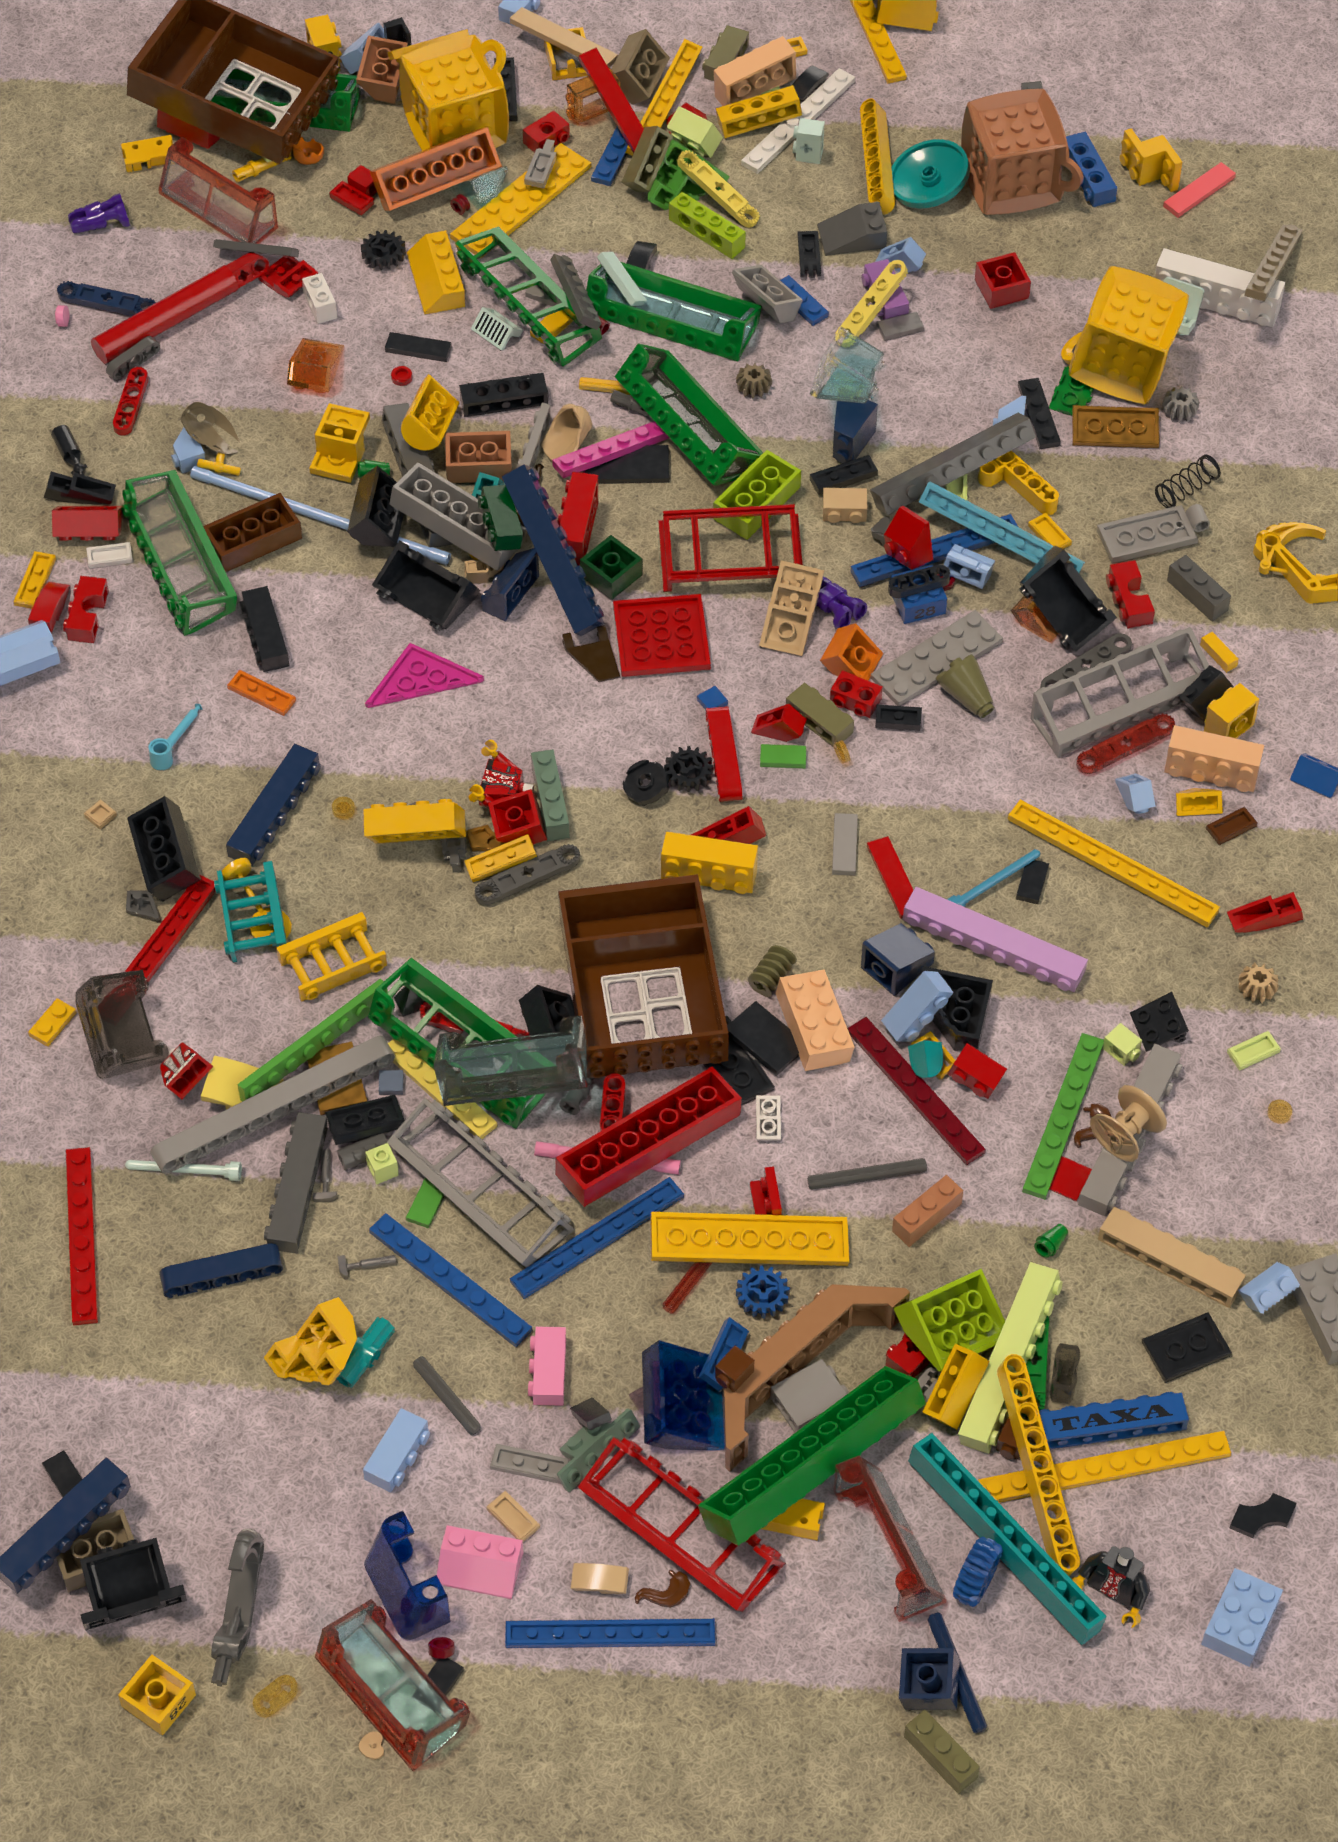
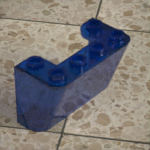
(405, 1604)

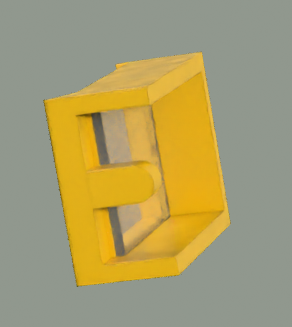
(562, 63)

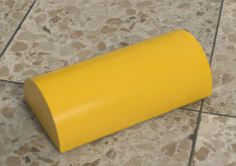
(428, 415)

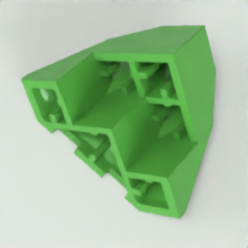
(673, 180)

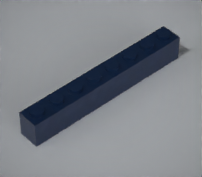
(553, 549)

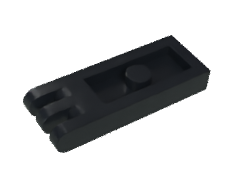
(809, 252)

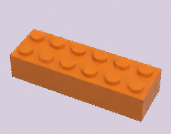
(435, 169)

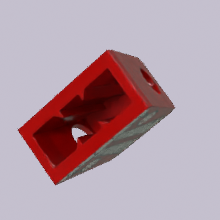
(183, 1069)

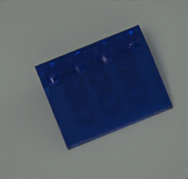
(677, 1403)

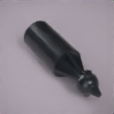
(68, 448)

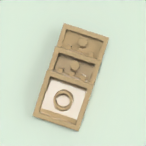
(791, 608)

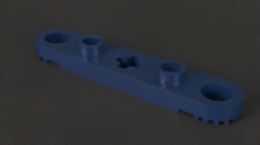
(94, 297)

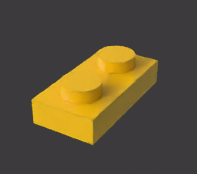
(52, 1022)

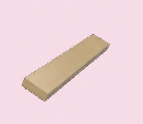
(558, 35)

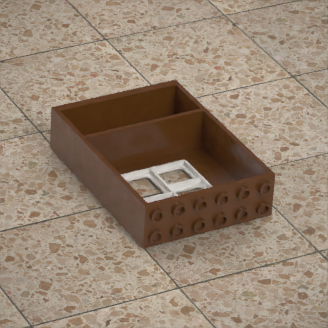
(199, 49)
(634, 936)

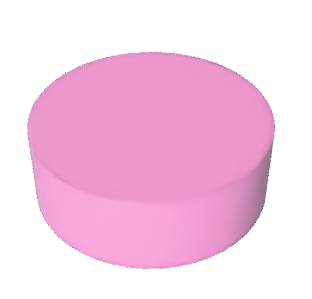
(62, 315)

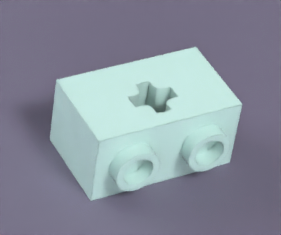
(809, 140)

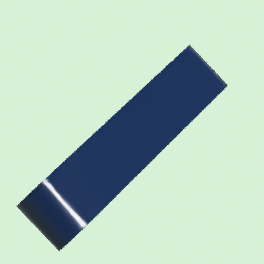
(220, 1269)

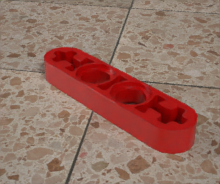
(130, 401)

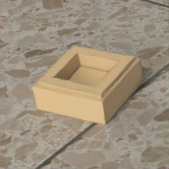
(100, 814)

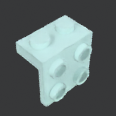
(1195, 298)

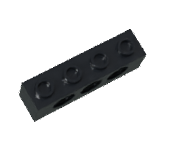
(503, 394)

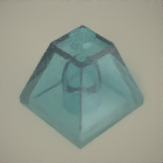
(484, 187)

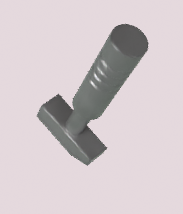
(325, 1195)
(364, 1264)

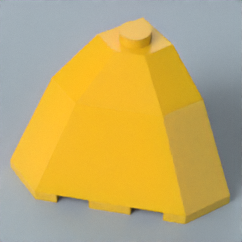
(318, 1348)

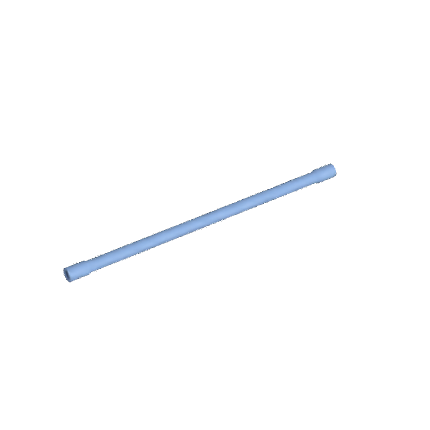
(211, 478)

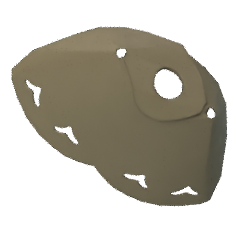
(204, 430)

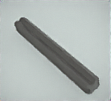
(446, 1395)

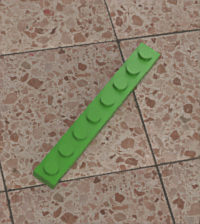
(308, 1044)
(1063, 1116)

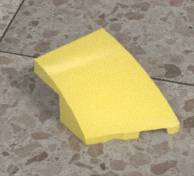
(223, 1079)

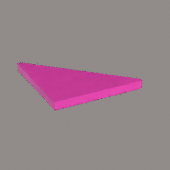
(420, 674)

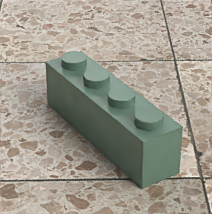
(550, 795)

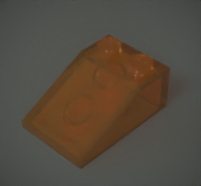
(314, 365)

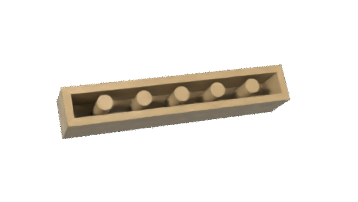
(1171, 1257)

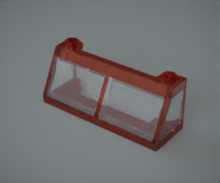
(215, 198)

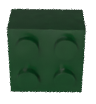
(611, 567)

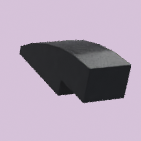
(79, 489)

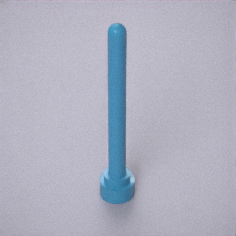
(995, 879)

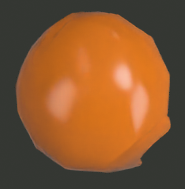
(304, 149)

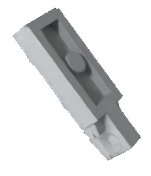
(541, 165)

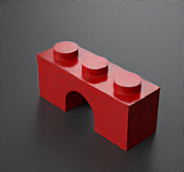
(88, 594)
(1133, 609)

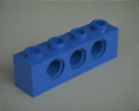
(1097, 181)

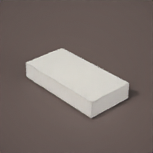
(109, 555)

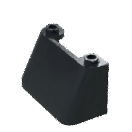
(424, 586)
(1065, 599)

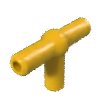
(219, 466)

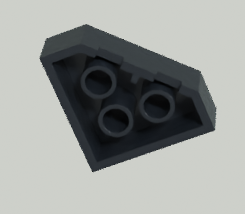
(966, 1010)

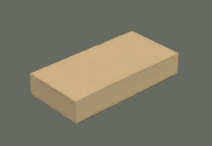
(513, 1516)

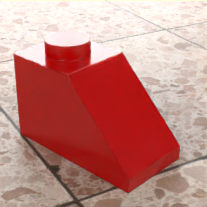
(780, 723)

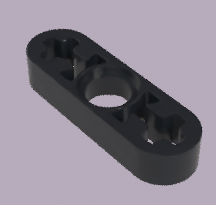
(912, 588)

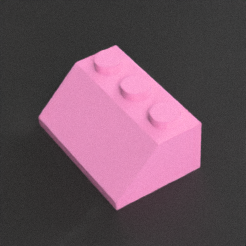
(479, 1562)

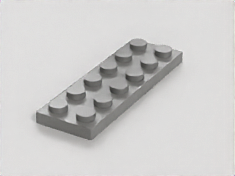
(921, 665)

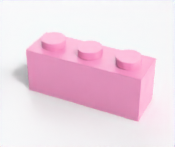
(548, 1366)

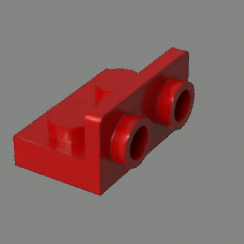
(766, 1194)

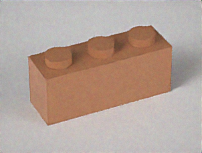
(927, 1210)

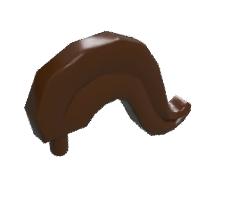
(1086, 1133)
(672, 1596)

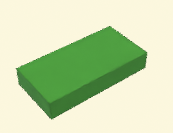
(783, 756)
(425, 1204)

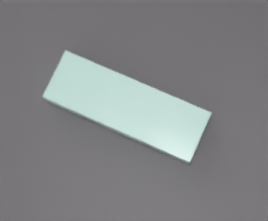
(621, 279)

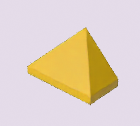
(1198, 802)

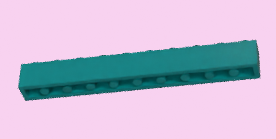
(1020, 1550)

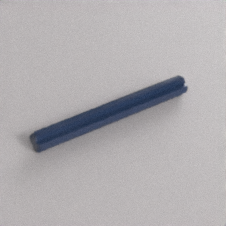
(965, 1690)

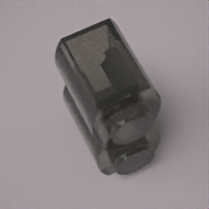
(1064, 1373)

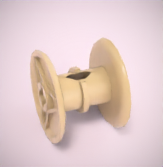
(1137, 1113)

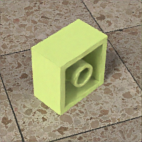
(694, 132)

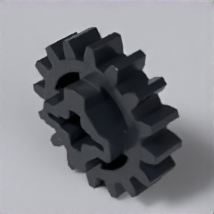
(383, 250)
(689, 768)

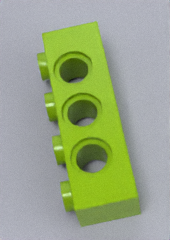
(707, 225)

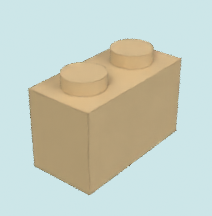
(845, 504)

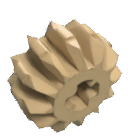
(1258, 983)

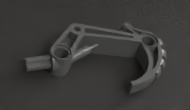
(236, 1627)

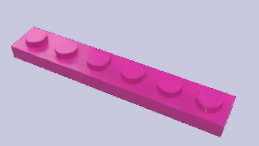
(609, 449)

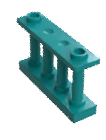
(272, 918)

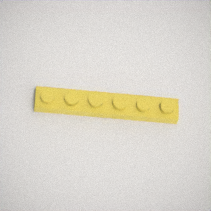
(425, 1077)

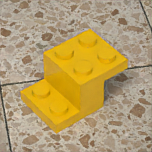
(1151, 160)
(339, 442)

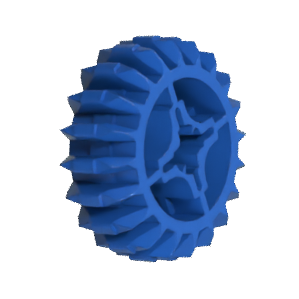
(977, 1571)

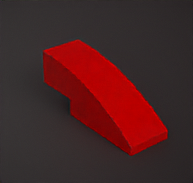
(49, 604)
(1266, 913)

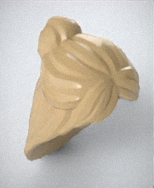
(566, 431)

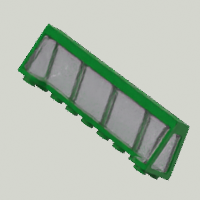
(178, 550)

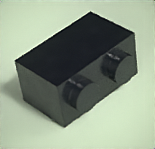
(1205, 689)

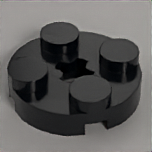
(654, 790)

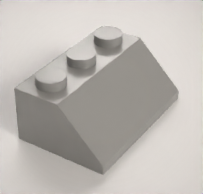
(768, 292)

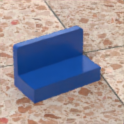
(1316, 775)

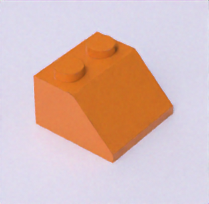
(851, 652)

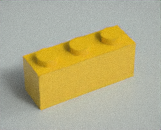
(956, 1386)

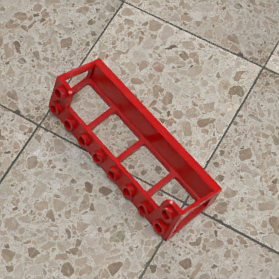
(666, 1544)

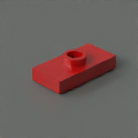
(351, 198)

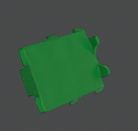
(1070, 393)

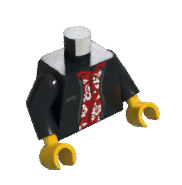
(1119, 1577)

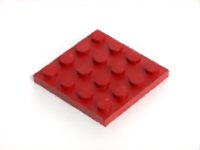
(661, 635)

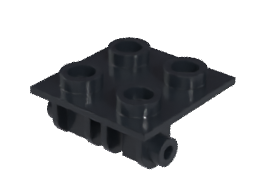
(1160, 1022)

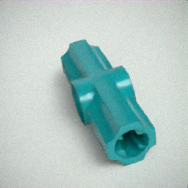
(366, 1351)

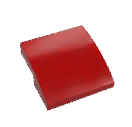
(286, 275)

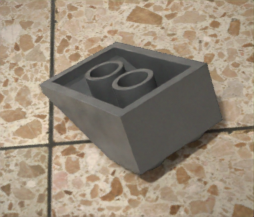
(854, 230)

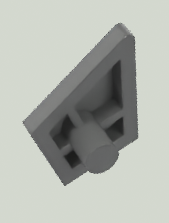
(141, 904)

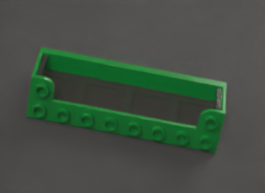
(687, 414)

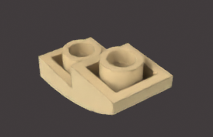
(599, 1577)

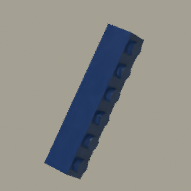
(273, 804)
(62, 1525)

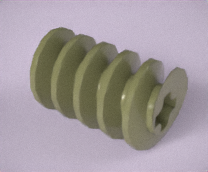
(770, 969)

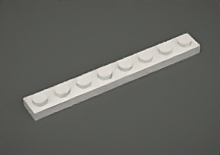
(810, 108)

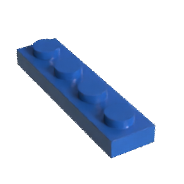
(610, 160)

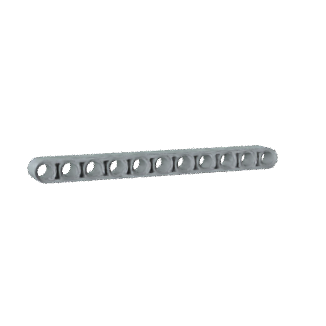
(272, 1104)

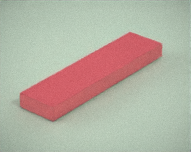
(1199, 190)

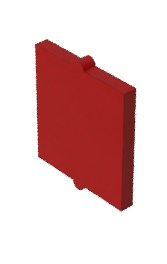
(1069, 1178)

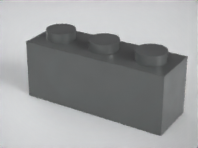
(1198, 588)

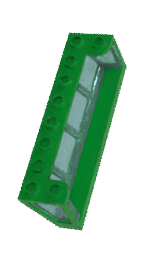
(334, 115)
(677, 311)

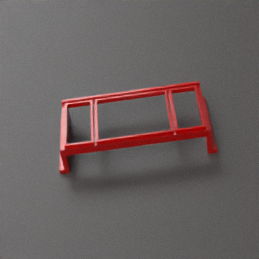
(699, 575)

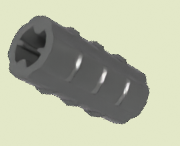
(354, 1154)

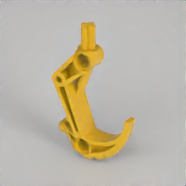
(1271, 549)

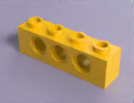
(758, 111)

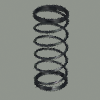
(1172, 493)

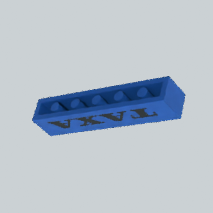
(1114, 1420)

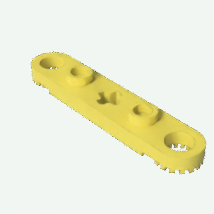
(709, 180)
(879, 293)

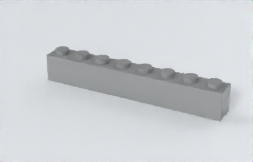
(1110, 1171)

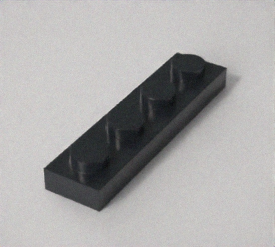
(508, 76)
(1039, 413)

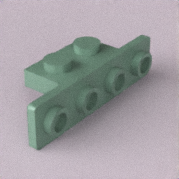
(588, 1445)

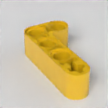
(1022, 479)

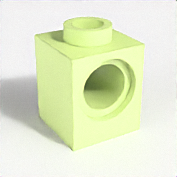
(1122, 1044)
(382, 1163)

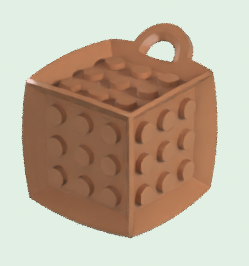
(1016, 152)

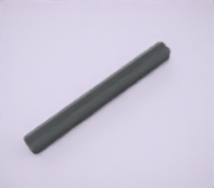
(867, 1173)

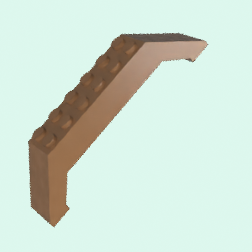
(798, 1344)

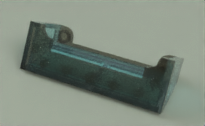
(511, 1065)

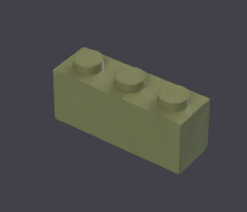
(729, 46)
(647, 159)
(821, 714)
(941, 1751)

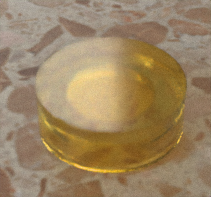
(841, 751)
(343, 808)
(1279, 1111)

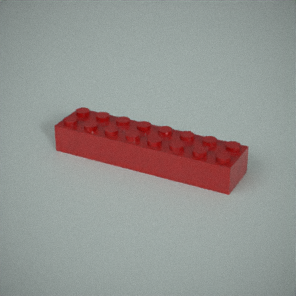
(647, 1136)

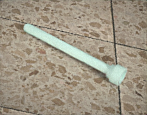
(232, 1171)

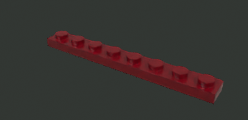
(916, 1091)

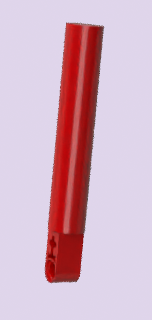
(179, 306)

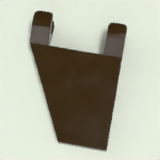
(594, 657)

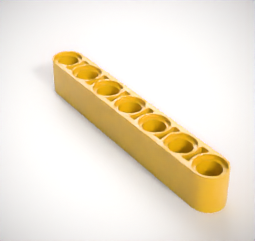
(877, 155)

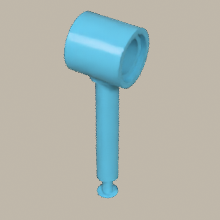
(161, 749)

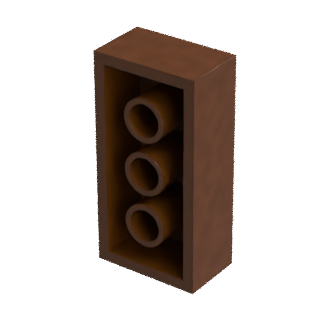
(254, 531)

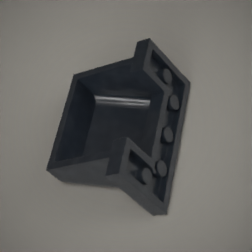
(127, 1583)

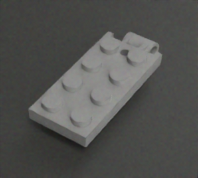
(1152, 532)

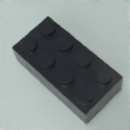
(163, 848)

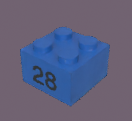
(921, 605)

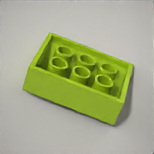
(953, 1314)

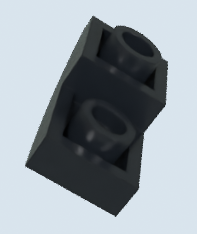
(808, 81)
(641, 254)

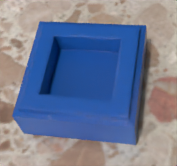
(712, 698)

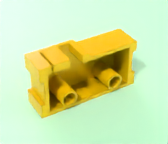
(147, 150)
(799, 1520)

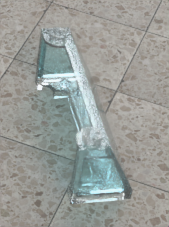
(847, 370)

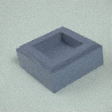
(391, 1082)

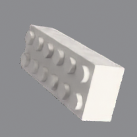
(1222, 287)

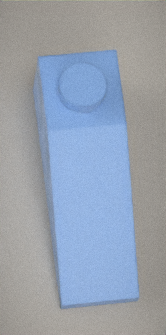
(353, 54)

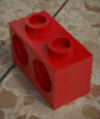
(852, 691)

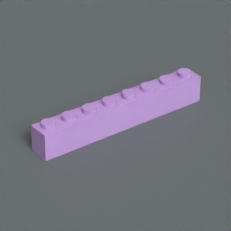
(994, 939)

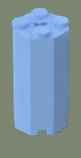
(26, 652)

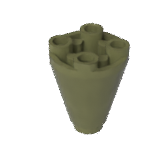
(967, 685)

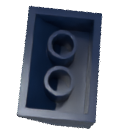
(511, 584)

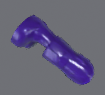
(96, 214)
(831, 600)

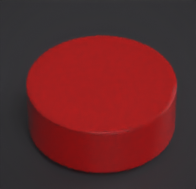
(401, 375)

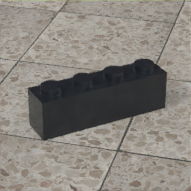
(265, 629)

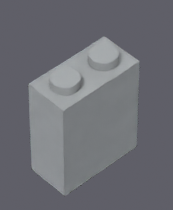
(807, 1394)

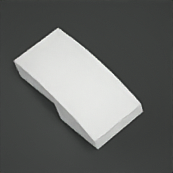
(768, 1118)

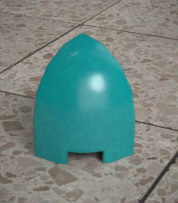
(926, 1058)

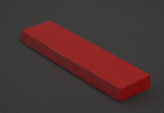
(891, 872)

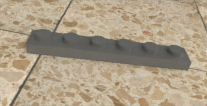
(575, 291)

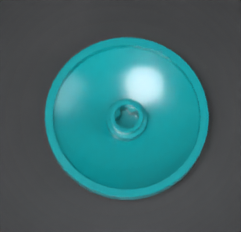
(930, 173)

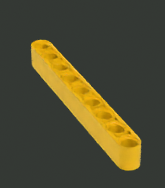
(1041, 1454)

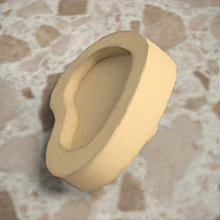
(371, 1746)

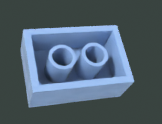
(1242, 1617)

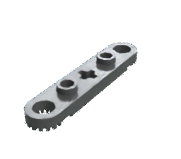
(1101, 653)
(514, 880)

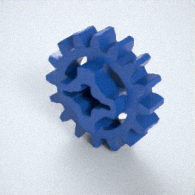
(750, 1290)

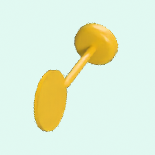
(241, 868)

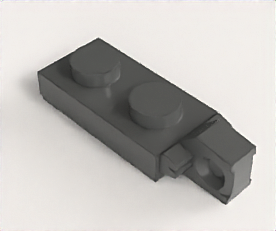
(454, 850)

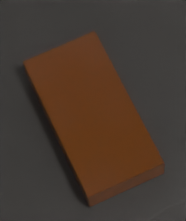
(1231, 825)

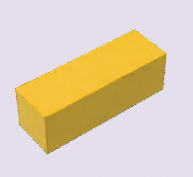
(1219, 652)

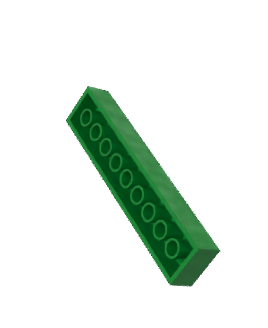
(811, 1455)

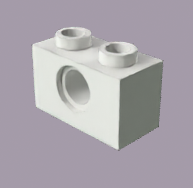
(319, 298)

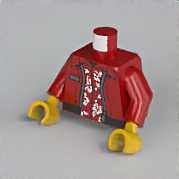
(500, 778)

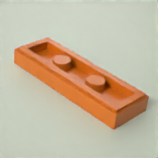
(261, 692)

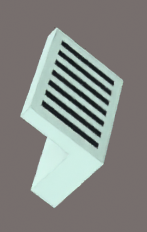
(495, 327)

